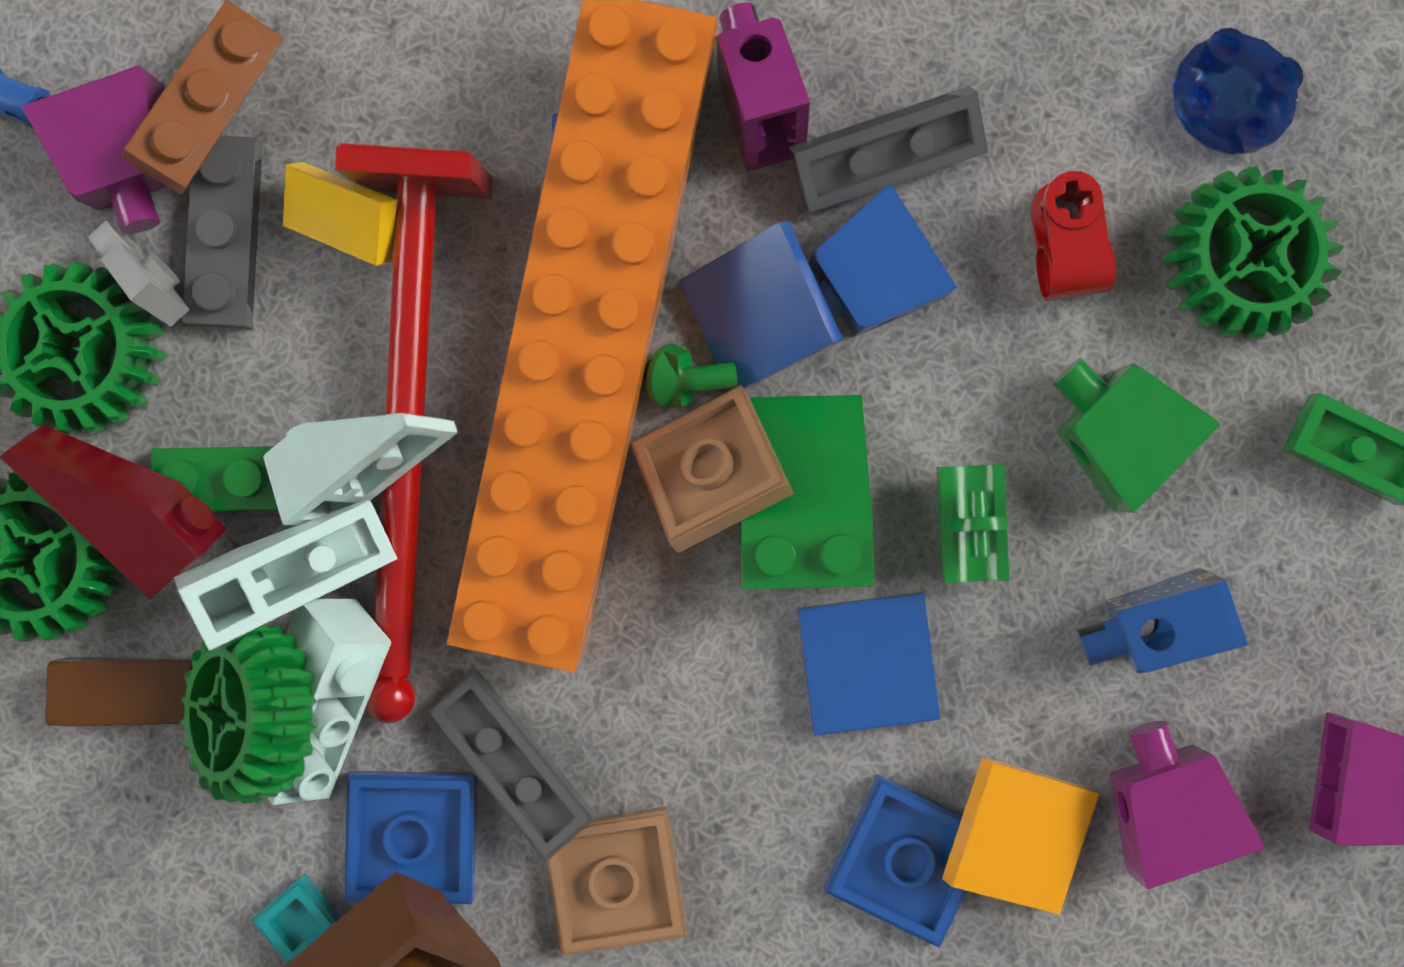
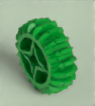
(1286, 287)
(30, 366)
(65, 595)
(249, 715)

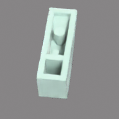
(347, 461)
(283, 572)

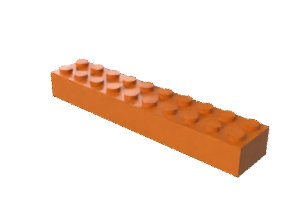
(583, 330)

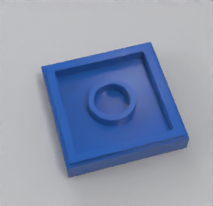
(761, 306)
(868, 663)
(411, 826)
(898, 861)

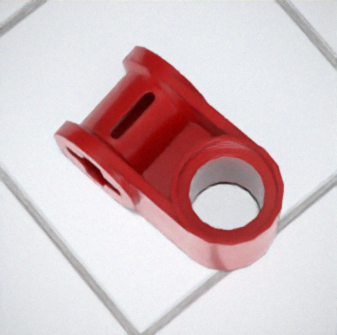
(1075, 248)

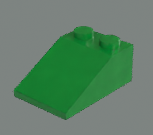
(827, 525)

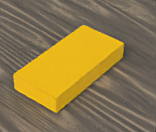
(339, 213)

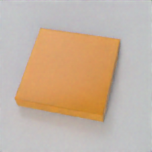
(1020, 836)

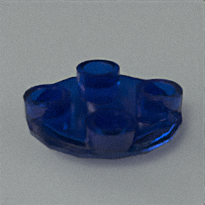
(1236, 92)

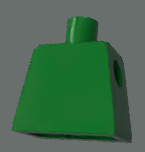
(1128, 431)

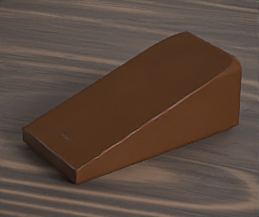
(115, 691)

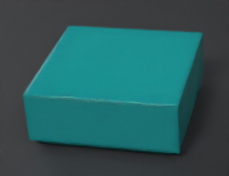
(296, 918)

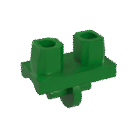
(972, 523)

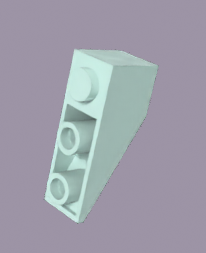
(345, 657)

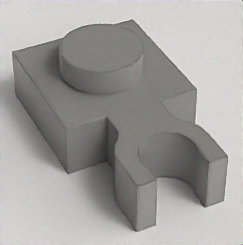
(142, 278)

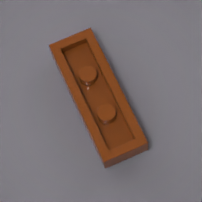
(202, 97)

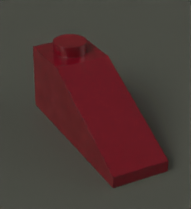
(127, 512)

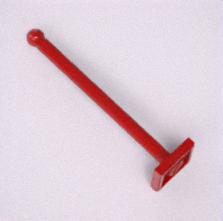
(417, 179)

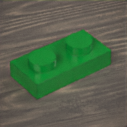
(1350, 446)
(220, 475)

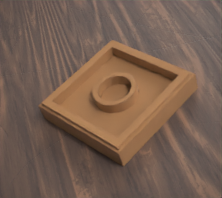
(710, 469)
(617, 884)

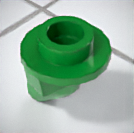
(674, 380)

